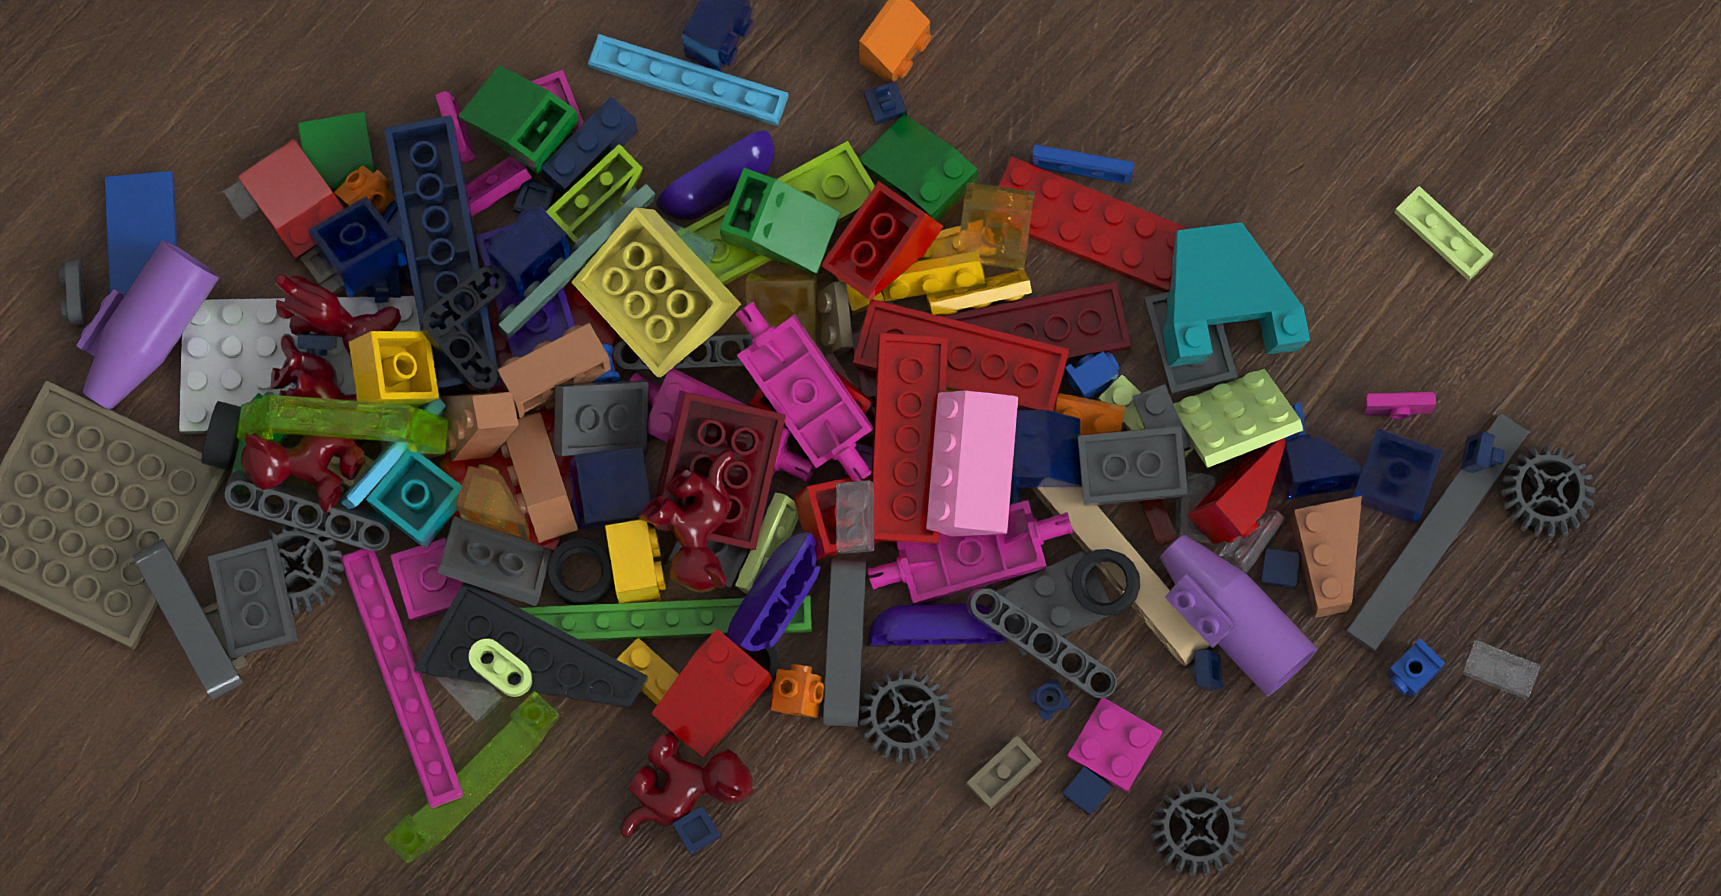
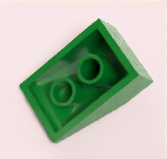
(919, 167)

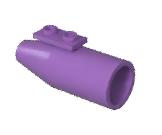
(141, 327)
(1235, 614)

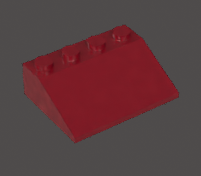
(705, 429)

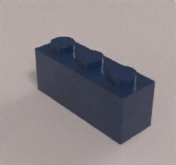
(589, 145)

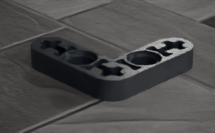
(454, 331)

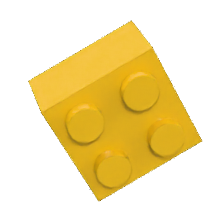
(394, 368)
(633, 562)

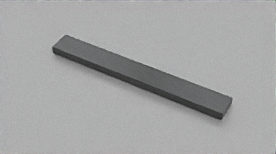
(1432, 541)

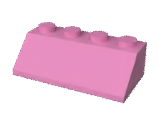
(972, 463)

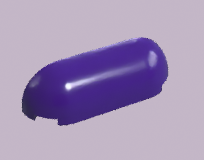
(717, 177)
(775, 594)
(930, 626)

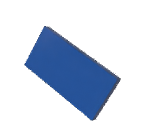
(138, 218)

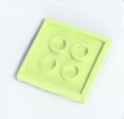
(1237, 417)

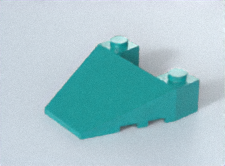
(1226, 279)

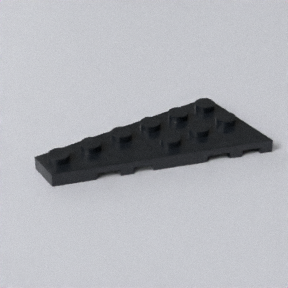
(556, 660)

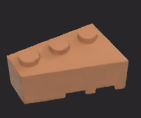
(569, 360)
(478, 423)
(539, 479)
(1328, 552)

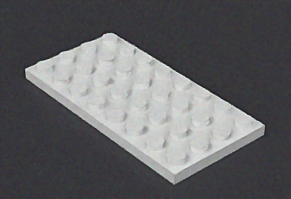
(237, 343)

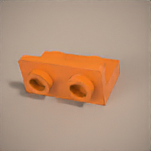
(1094, 415)

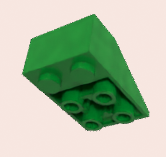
(520, 117)
(778, 222)

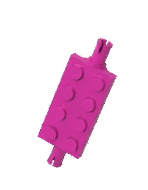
(806, 390)
(663, 407)
(973, 560)

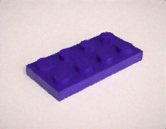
(545, 325)

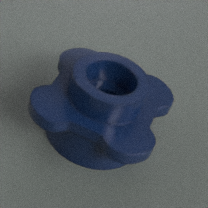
(1052, 689)

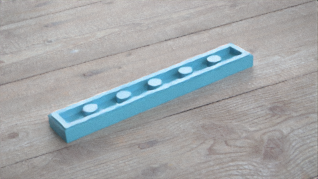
(688, 80)

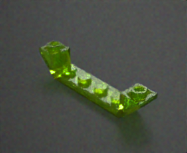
(344, 419)
(477, 779)

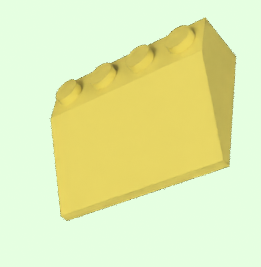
(655, 291)

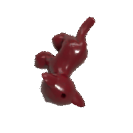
(320, 311)
(310, 374)
(271, 464)
(695, 563)
(721, 777)

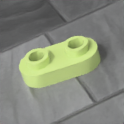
(500, 668)

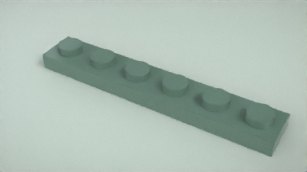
(564, 270)

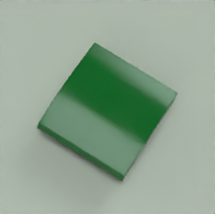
(337, 146)

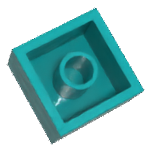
(416, 497)

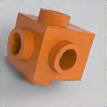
(363, 184)
(797, 691)

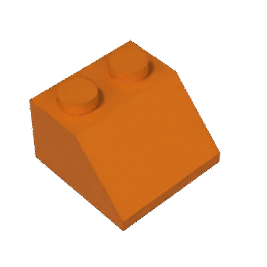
(894, 39)

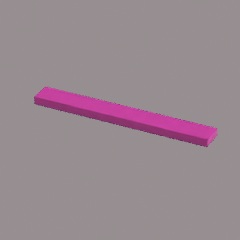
(403, 684)

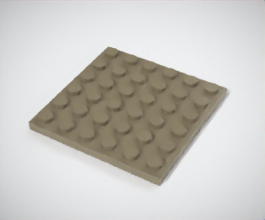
(86, 497)

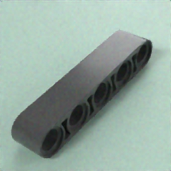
(715, 356)
(318, 523)
(187, 619)
(844, 643)
(1057, 648)

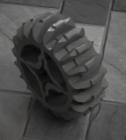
(1539, 480)
(305, 557)
(919, 711)
(1186, 818)

